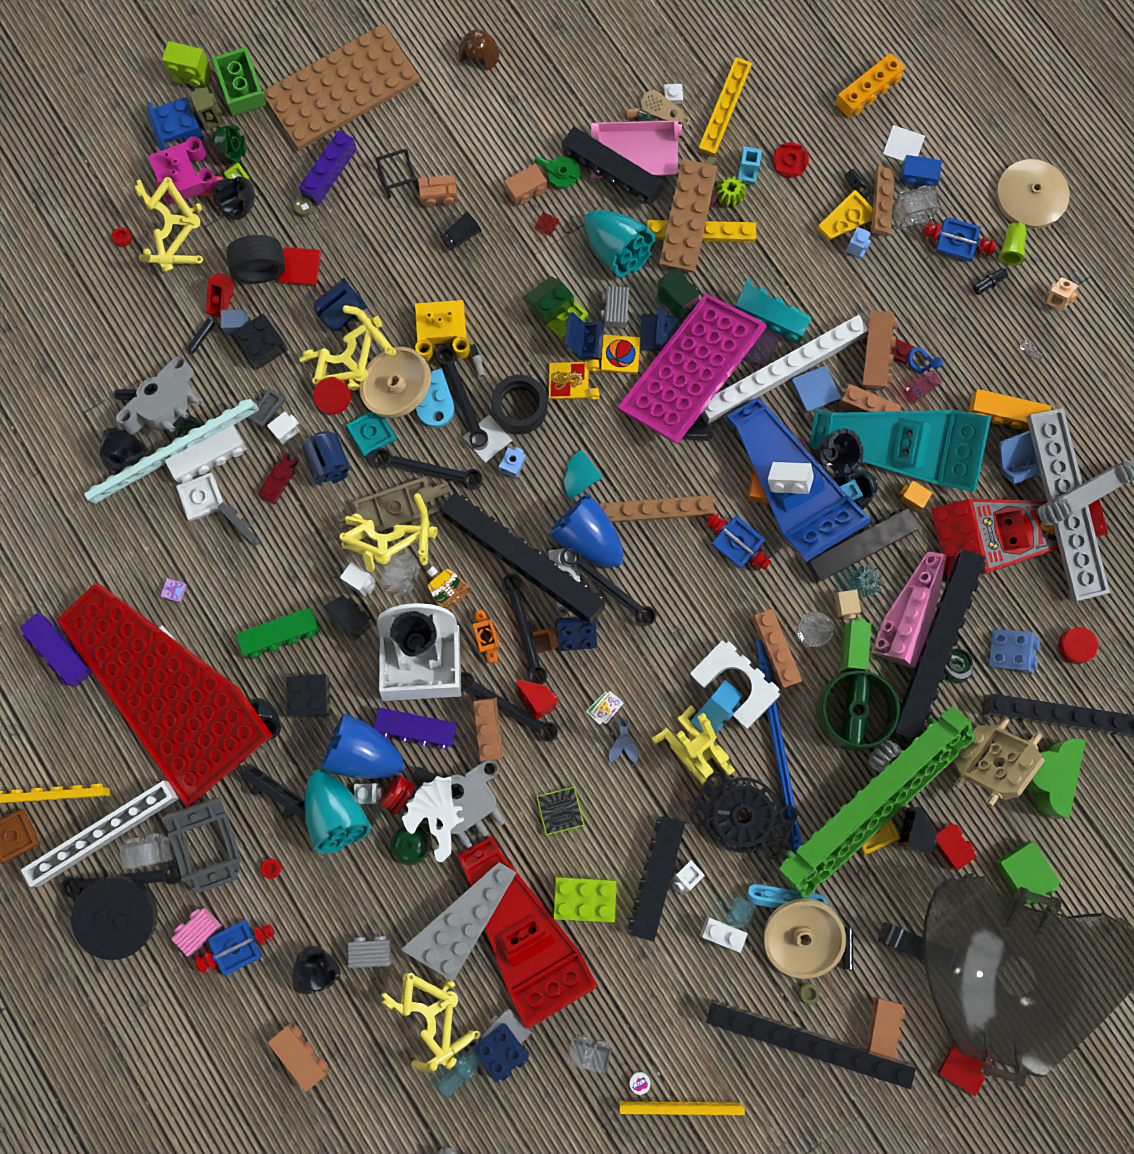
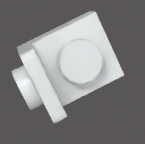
(368, 793)
(686, 878)

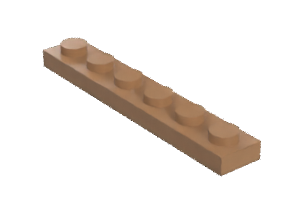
(659, 509)

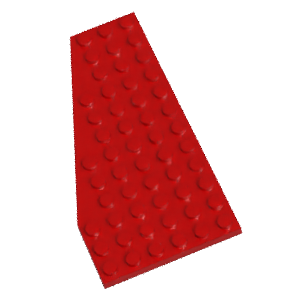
(175, 702)

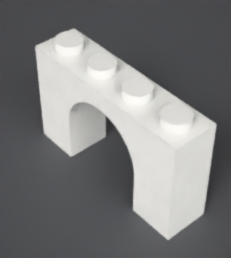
(724, 658)

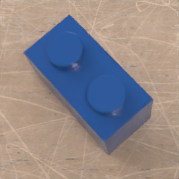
(920, 171)

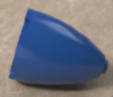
(590, 532)
(361, 751)

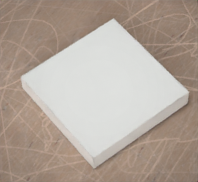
(200, 496)

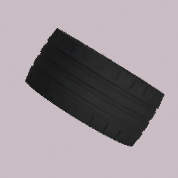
(255, 259)
(524, 383)

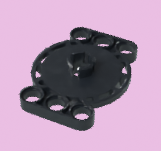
(748, 832)

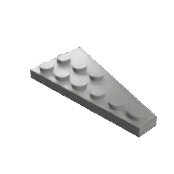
(455, 931)

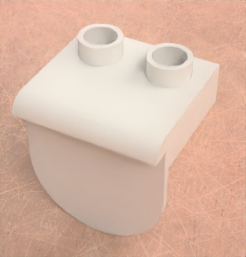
(423, 677)

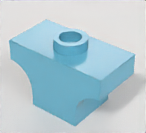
(749, 165)

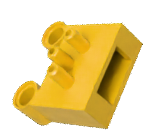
(441, 324)

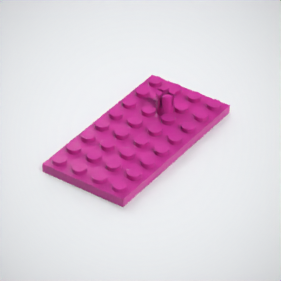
(691, 368)

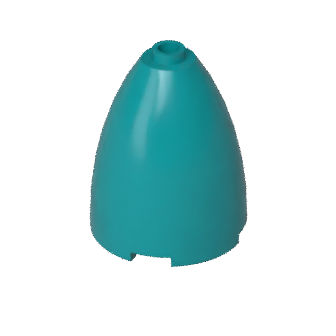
(612, 233)
(332, 814)

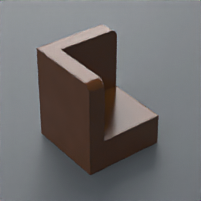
(545, 640)

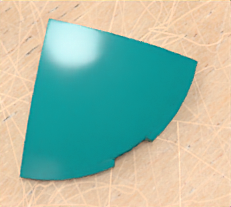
(580, 475)

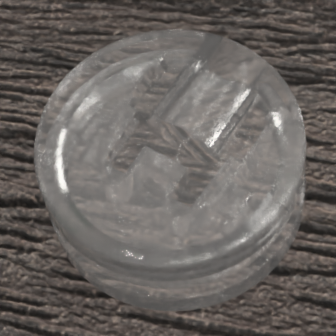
(814, 630)

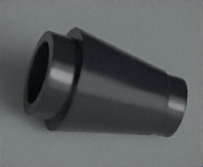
(700, 432)

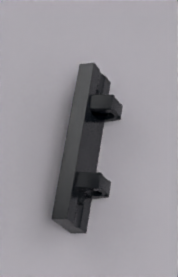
(264, 783)

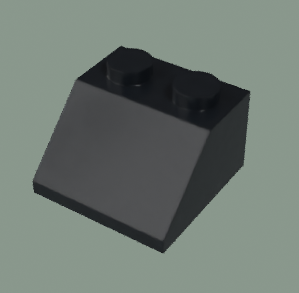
(348, 617)
(917, 832)

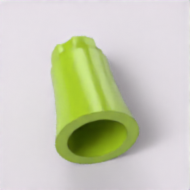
(1014, 245)

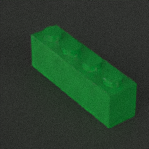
(277, 633)

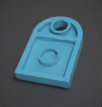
(436, 401)

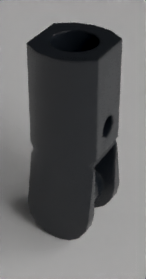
(857, 182)

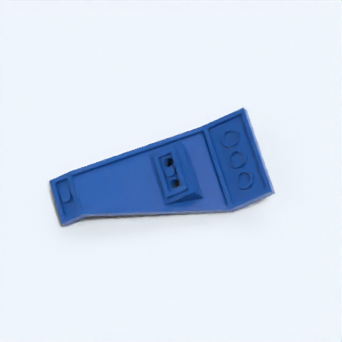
(806, 520)

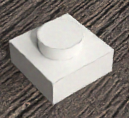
(674, 93)

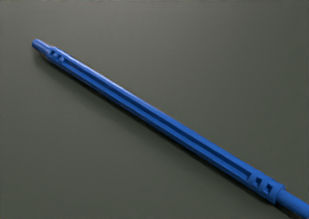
(779, 750)

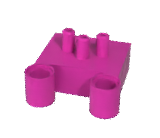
(177, 165)

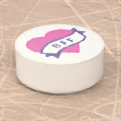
(639, 1083)

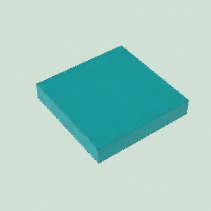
(371, 433)

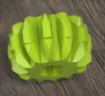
(737, 191)

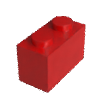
(954, 847)

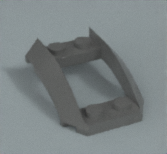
(193, 817)

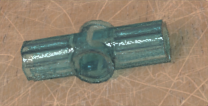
(461, 1072)

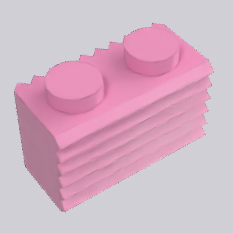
(196, 931)

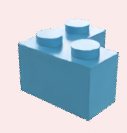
(719, 706)

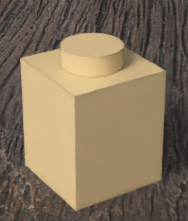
(847, 604)

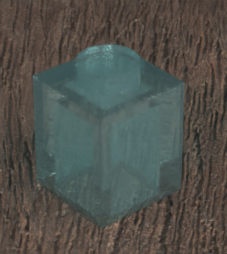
(740, 912)

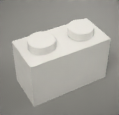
(790, 477)
(358, 579)
(723, 934)

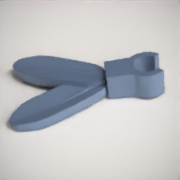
(625, 742)

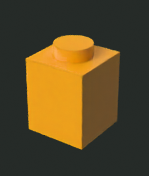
(914, 496)

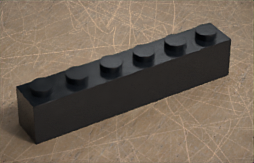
(611, 166)
(862, 545)
(657, 878)

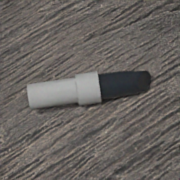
(477, 361)

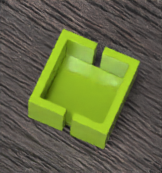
(187, 64)

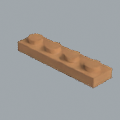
(882, 201)

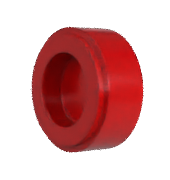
(121, 237)
(271, 868)

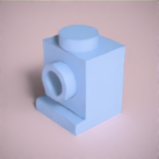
(859, 243)
(512, 468)

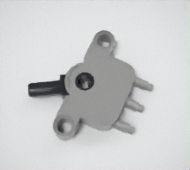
(158, 399)
(476, 799)

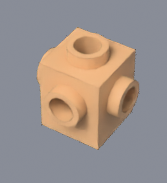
(1062, 294)

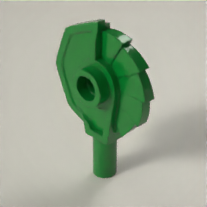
(561, 171)

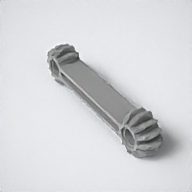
(1086, 493)

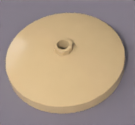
(1032, 193)
(395, 383)
(807, 954)

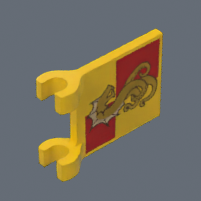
(571, 380)

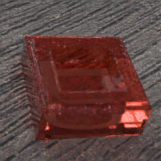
(547, 224)

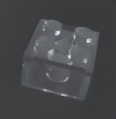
(915, 207)
(399, 574)
(148, 852)

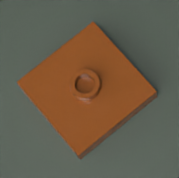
(16, 836)

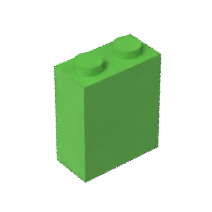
(855, 645)
(1028, 869)

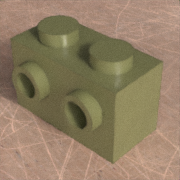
(205, 108)

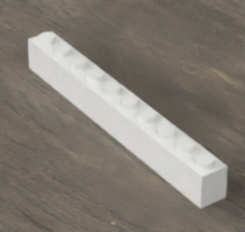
(785, 368)

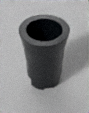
(460, 231)

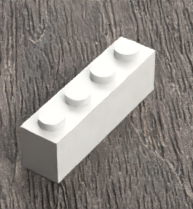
(206, 454)

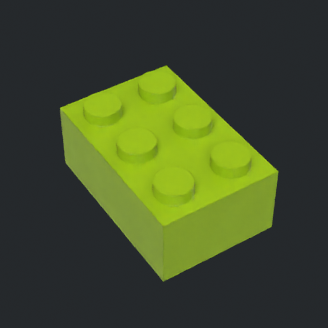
(585, 899)

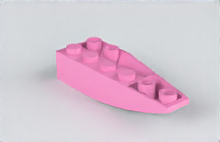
(911, 614)

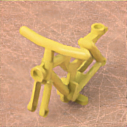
(189, 219)
(357, 371)
(382, 553)
(446, 1001)

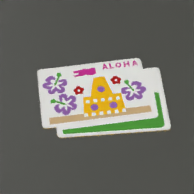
(605, 707)

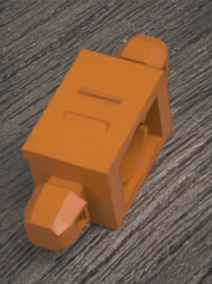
(480, 617)

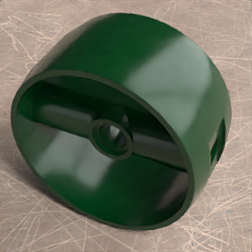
(858, 695)

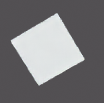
(903, 143)
(496, 435)

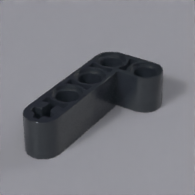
(901, 940)

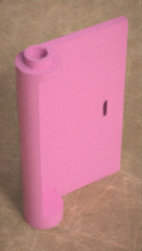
(645, 143)

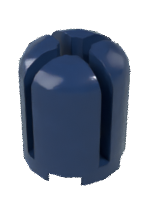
(330, 304)
(326, 457)

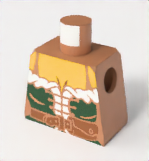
(447, 587)

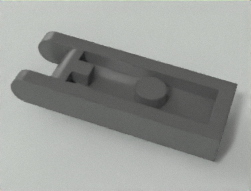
(243, 526)

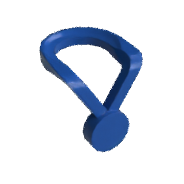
(935, 363)

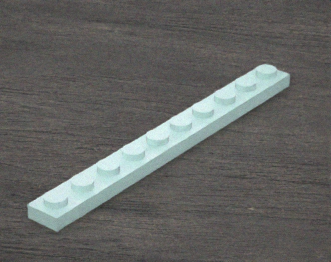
(150, 463)

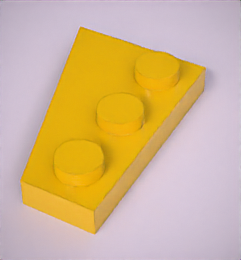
(847, 216)

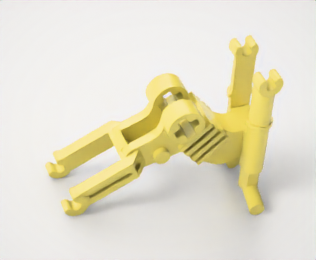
(698, 748)

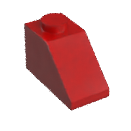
(219, 294)
(536, 698)

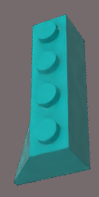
(773, 312)

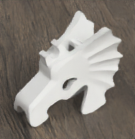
(435, 803)

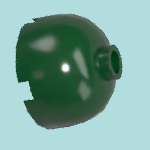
(228, 144)
(410, 848)

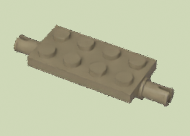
(397, 505)

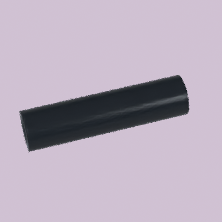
(200, 336)
(848, 960)

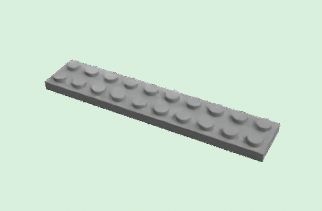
(1060, 475)

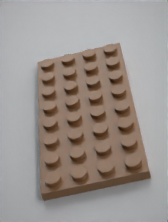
(341, 86)

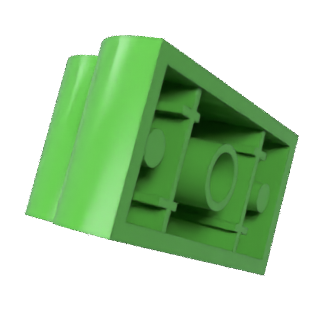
(1058, 778)

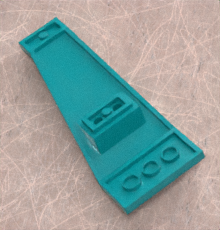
(942, 450)

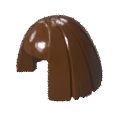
(479, 45)

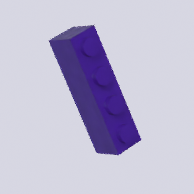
(328, 167)
(56, 650)
(415, 727)

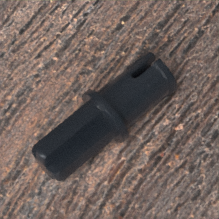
(990, 281)

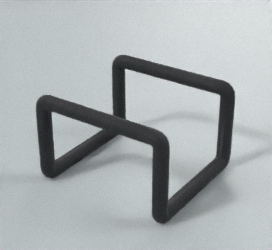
(388, 187)

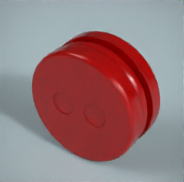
(1078, 645)
(396, 794)

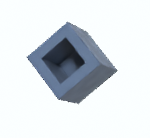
(233, 320)

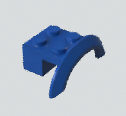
(173, 122)

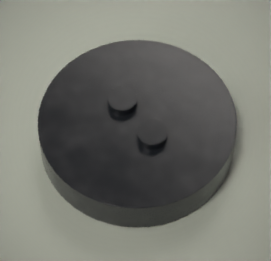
(114, 917)

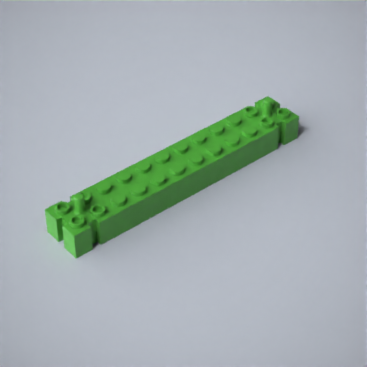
(877, 802)

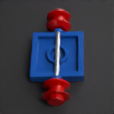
(958, 239)
(738, 541)
(234, 948)

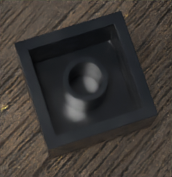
(260, 341)
(308, 696)

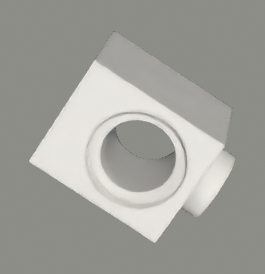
(284, 427)

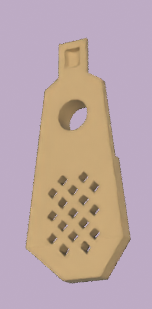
(665, 109)

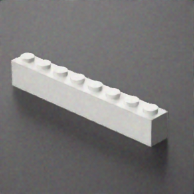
(99, 834)

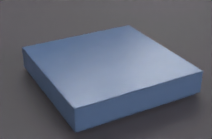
(816, 389)

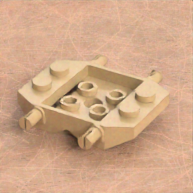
(1003, 782)

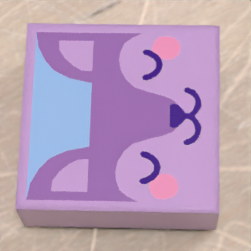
(173, 590)

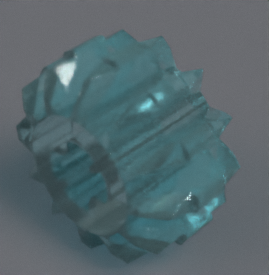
(873, 583)

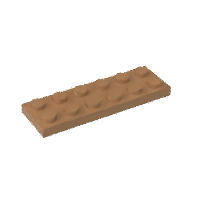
(688, 215)

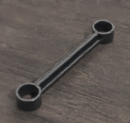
(462, 397)
(426, 468)
(609, 588)
(524, 628)
(509, 708)
(144, 877)

